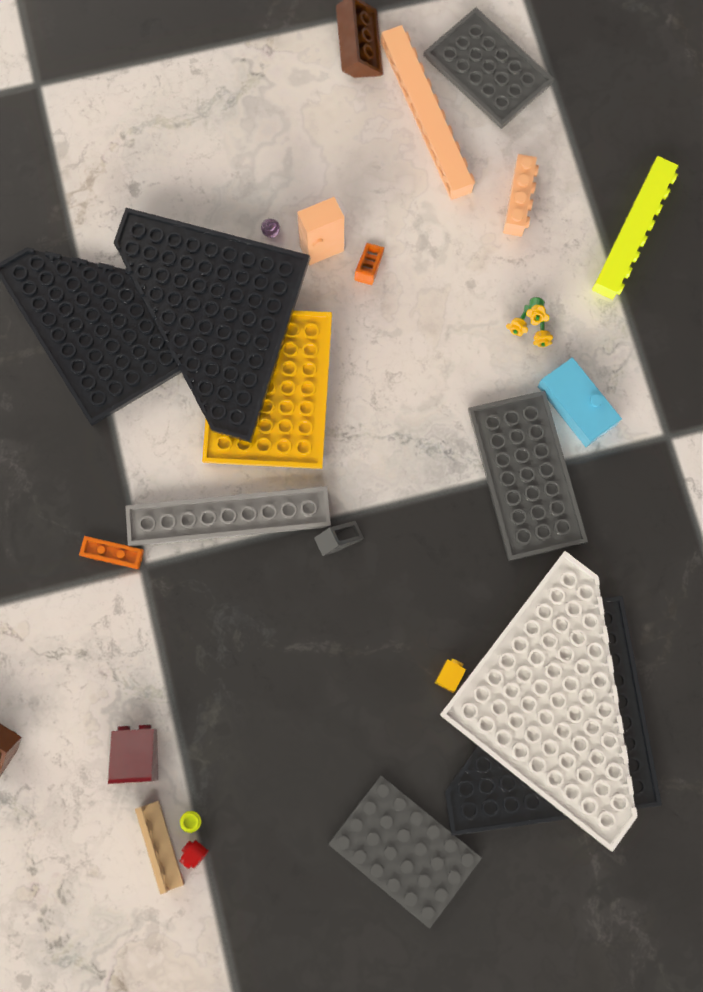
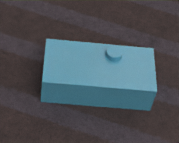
(579, 402)

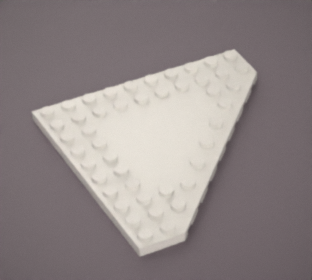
(551, 706)

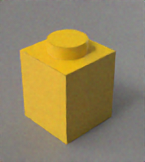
(450, 675)

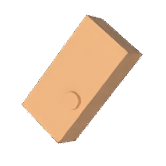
(321, 230)

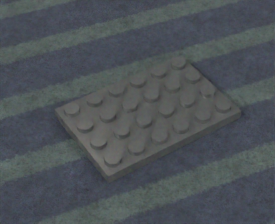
(488, 67)
(405, 851)

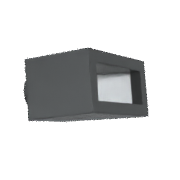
(338, 537)

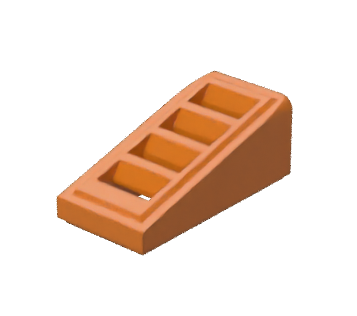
(364, 274)

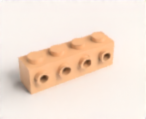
(519, 198)

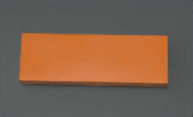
(111, 552)

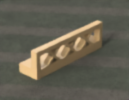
(159, 847)

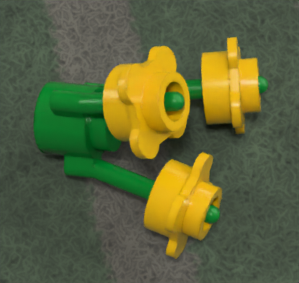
(537, 314)

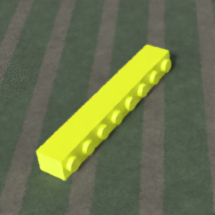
(634, 229)

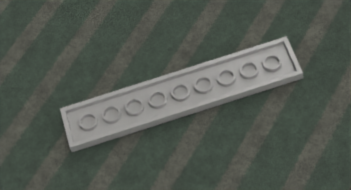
(227, 516)

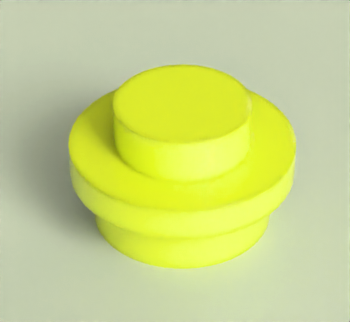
(190, 821)

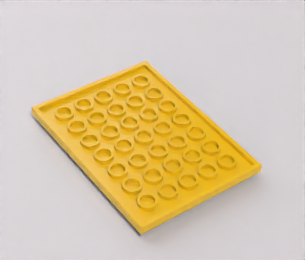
(295, 406)

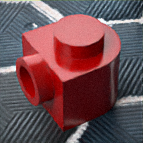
(193, 854)

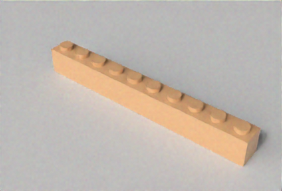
(427, 113)

